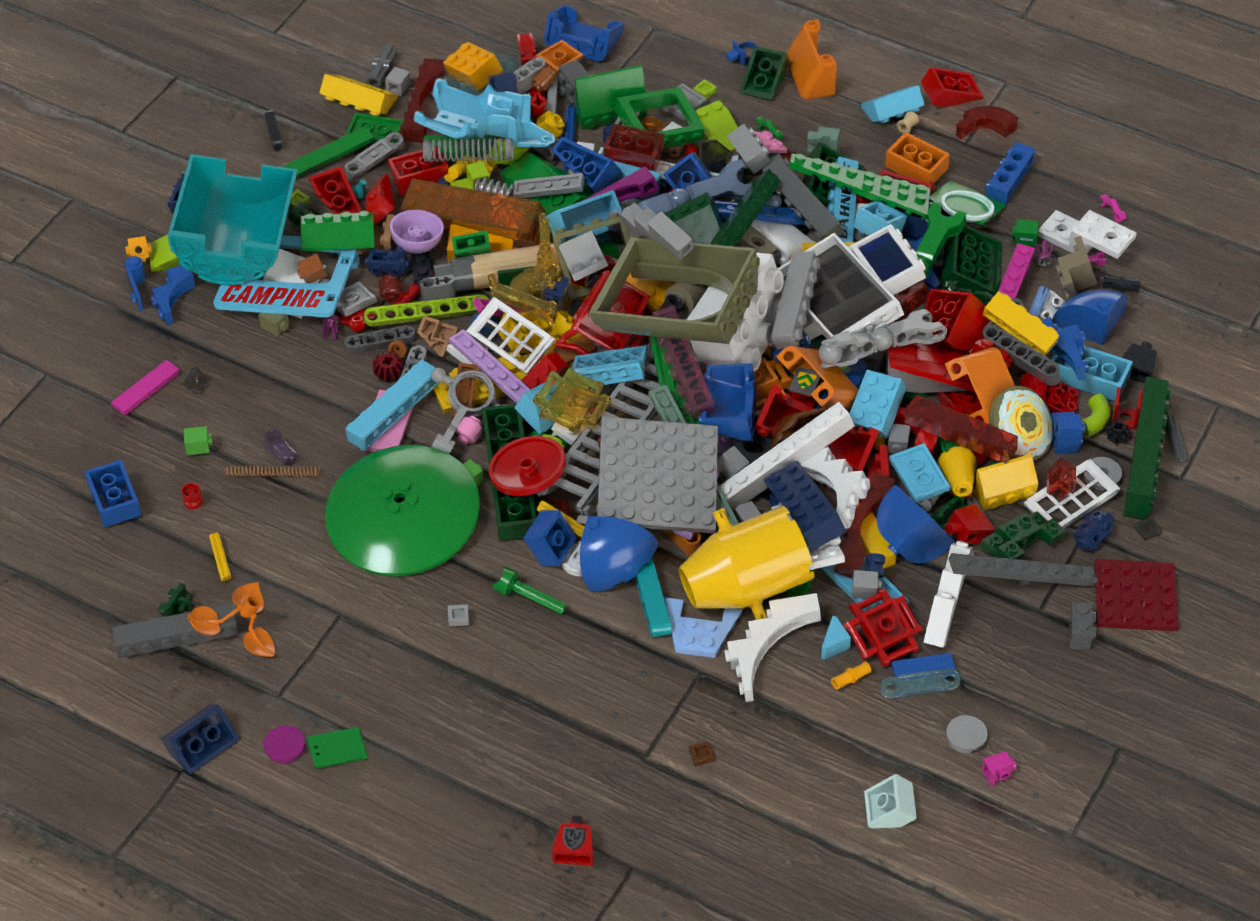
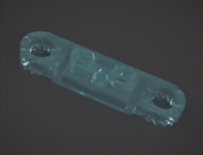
(920, 683)

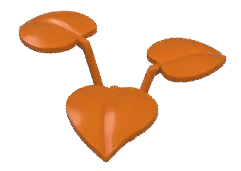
(249, 603)

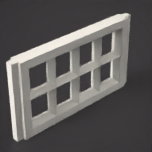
(536, 354)
(1098, 474)

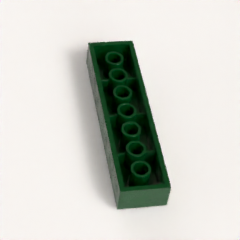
(1147, 449)
(512, 513)

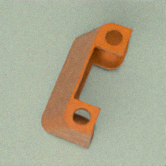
(987, 374)
(835, 381)

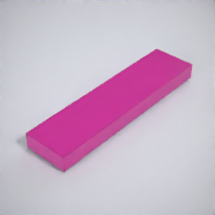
(145, 387)

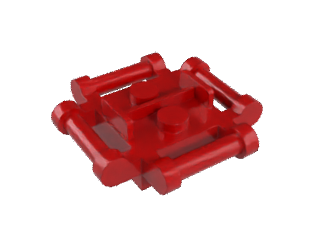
(884, 627)

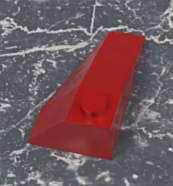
(335, 191)
(380, 199)

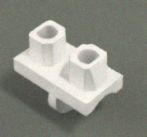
(1051, 305)

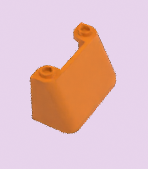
(811, 72)

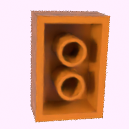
(917, 159)

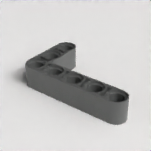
(1030, 355)

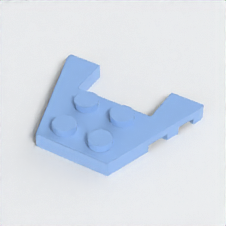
(698, 635)

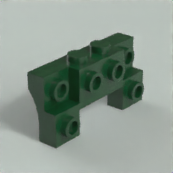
(1019, 533)

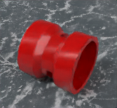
(192, 496)

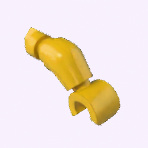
(460, 167)

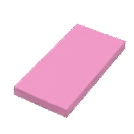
(393, 435)

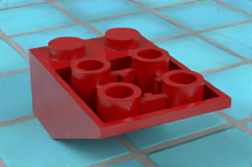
(1057, 397)

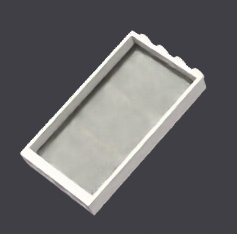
(846, 293)

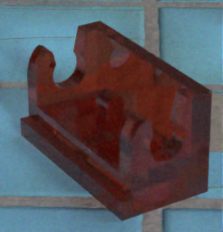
(1061, 477)

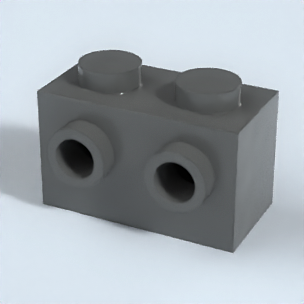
(1080, 625)

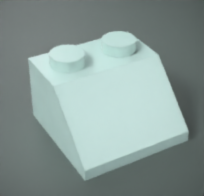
(890, 803)

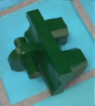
(178, 602)

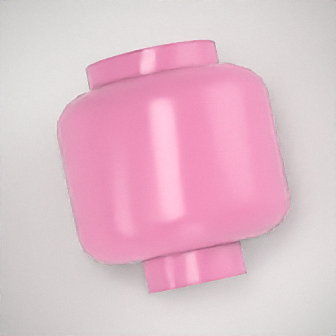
(469, 430)

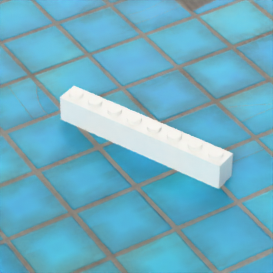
(797, 447)

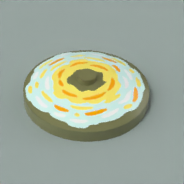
(1024, 415)

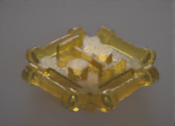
(572, 400)

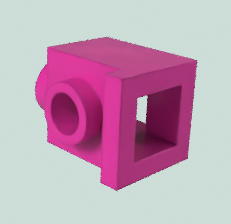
(998, 767)

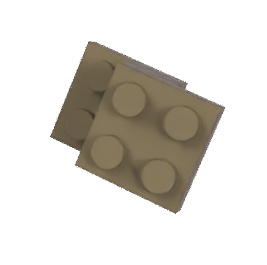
(1076, 270)

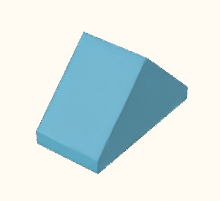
(836, 640)

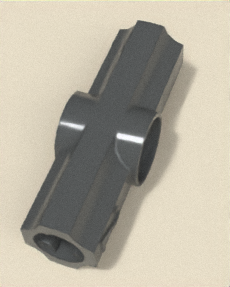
(382, 65)

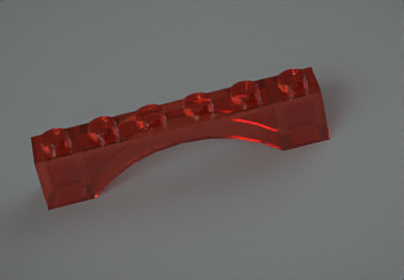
(424, 83)
(852, 545)

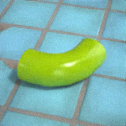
(1099, 417)

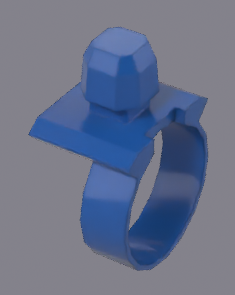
(739, 53)

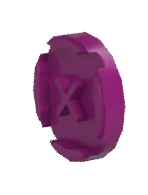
(284, 744)

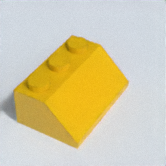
(1006, 482)

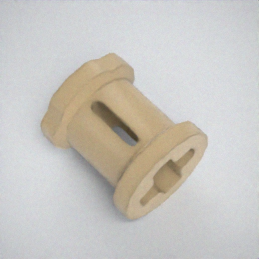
(908, 122)

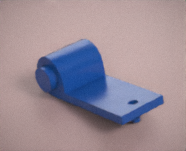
(135, 275)

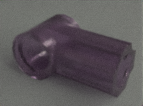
(279, 447)

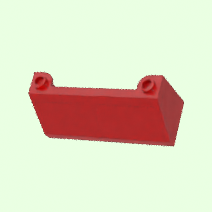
(853, 445)

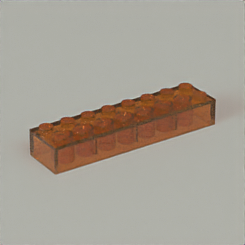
(476, 209)

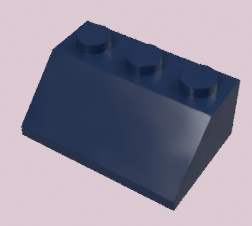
(200, 738)

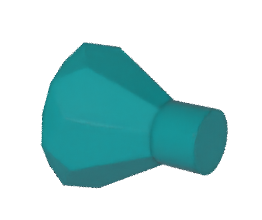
(360, 190)

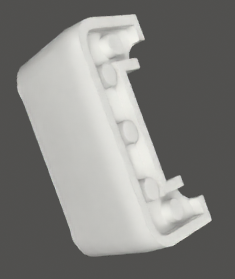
(784, 237)

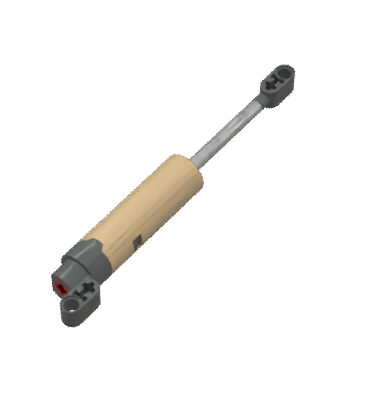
(473, 271)

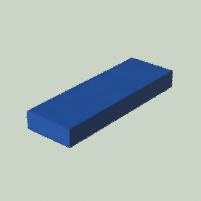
(922, 664)

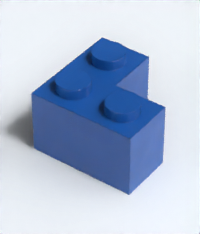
(1067, 432)

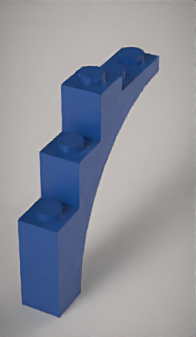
(1069, 347)

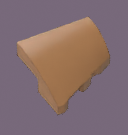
(437, 334)

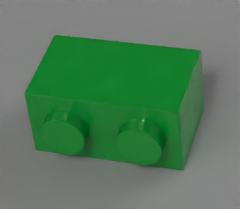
(471, 244)

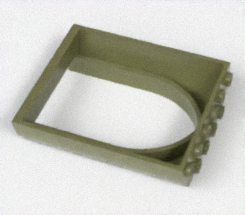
(717, 266)

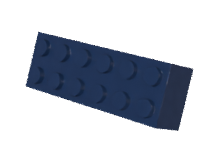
(806, 505)

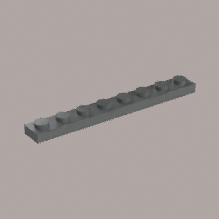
(1022, 570)

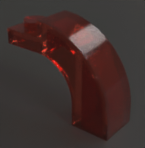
(987, 117)

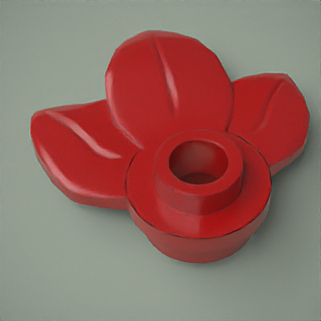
(356, 320)

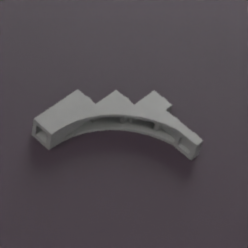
(658, 228)

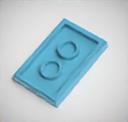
(919, 473)

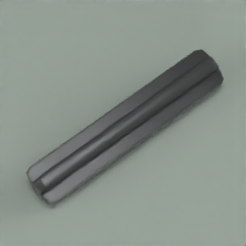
(1176, 439)

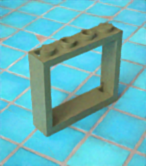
(577, 229)

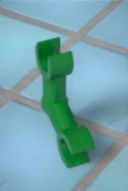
(769, 124)

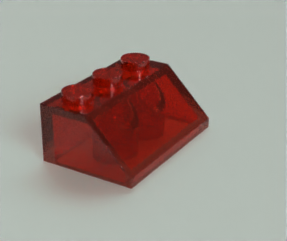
(634, 146)

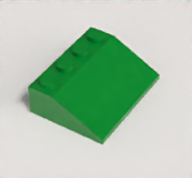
(598, 95)

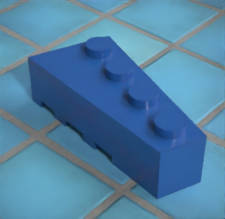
(596, 168)

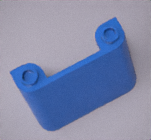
(588, 40)
(735, 400)

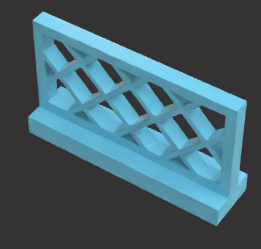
(615, 371)

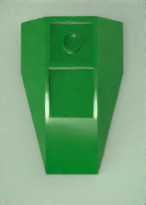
(532, 167)

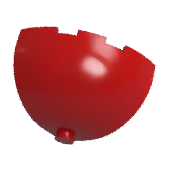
(960, 315)

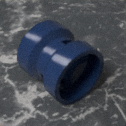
(875, 563)

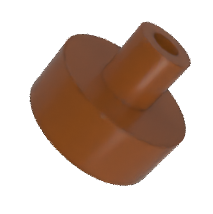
(398, 346)

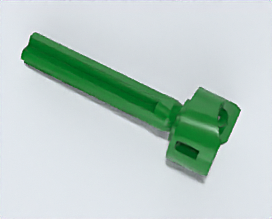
(509, 582)

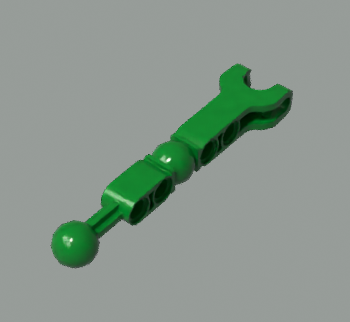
(939, 231)

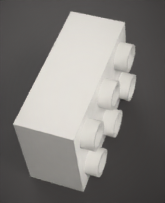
(753, 331)

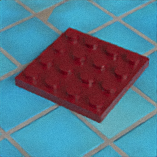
(1136, 595)

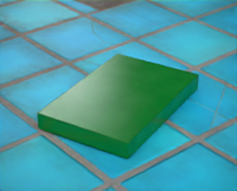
(377, 125)

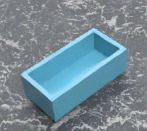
(584, 212)

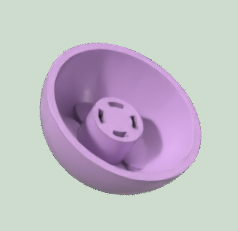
(416, 230)

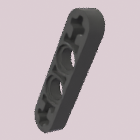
(379, 336)

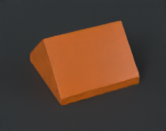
(559, 54)

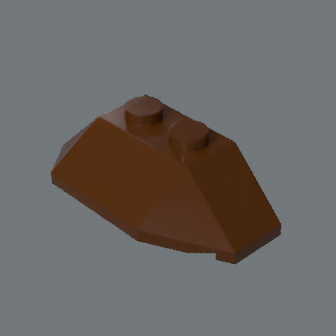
(793, 423)

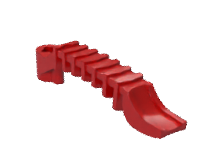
(527, 53)

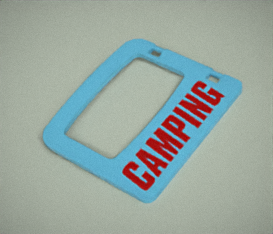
(286, 297)

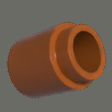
(544, 79)

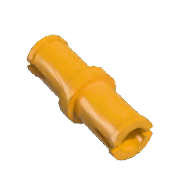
(851, 675)

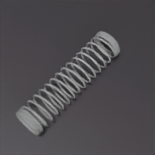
(427, 150)

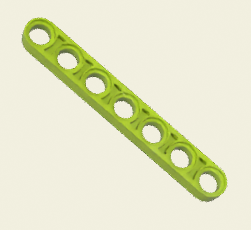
(417, 307)

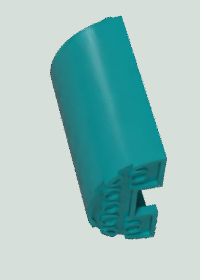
(230, 223)

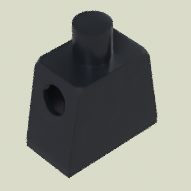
(1143, 361)

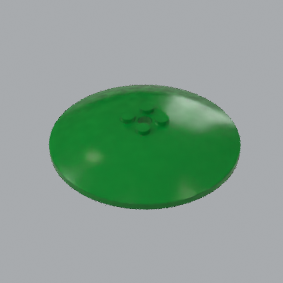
(406, 536)

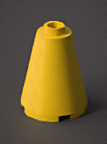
(959, 469)

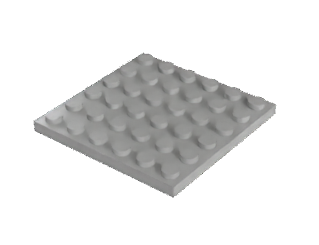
(658, 474)

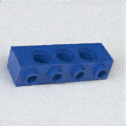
(1010, 172)

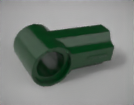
(298, 211)

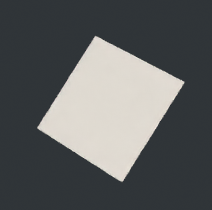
(286, 270)

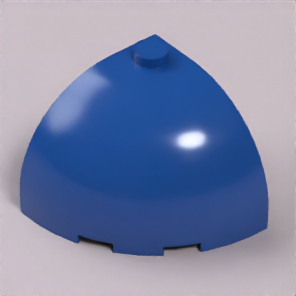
(1093, 312)
(910, 528)
(613, 551)

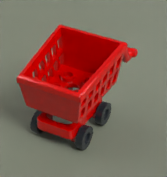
(626, 303)

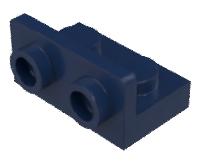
(556, 292)

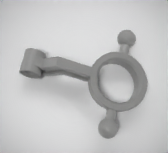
(438, 375)

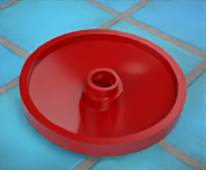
(527, 465)

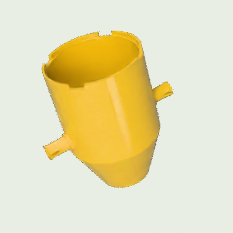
(747, 563)

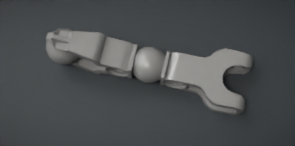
(862, 344)

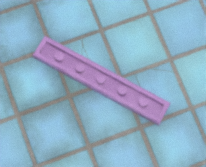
(488, 365)

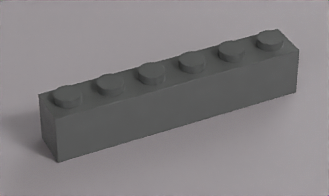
(804, 202)
(167, 633)

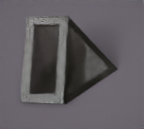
(711, 150)

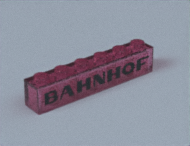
(685, 370)

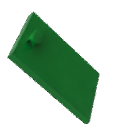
(337, 747)

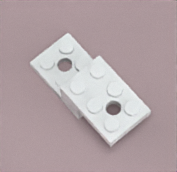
(1093, 230)

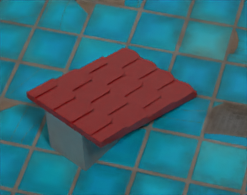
(924, 367)

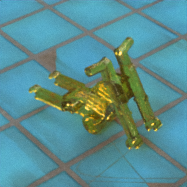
(532, 281)

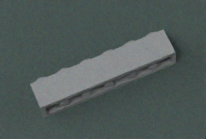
(795, 299)

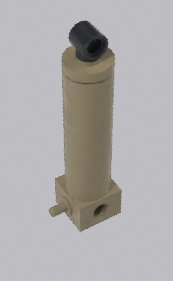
(687, 295)

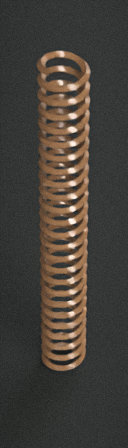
(273, 473)

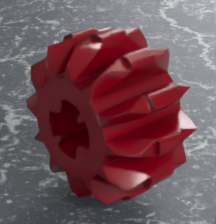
(388, 366)

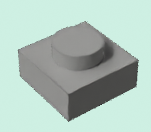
(458, 615)

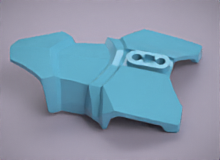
(491, 114)

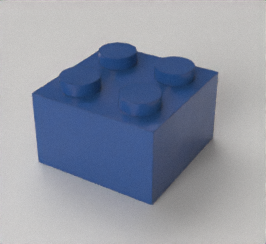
(550, 538)

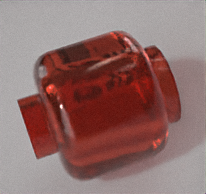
(390, 288)

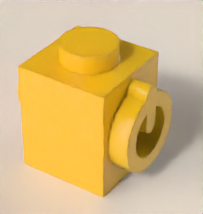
(551, 123)

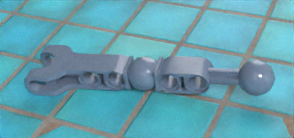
(722, 185)

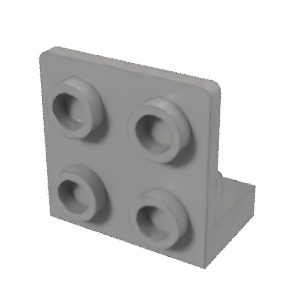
(583, 255)

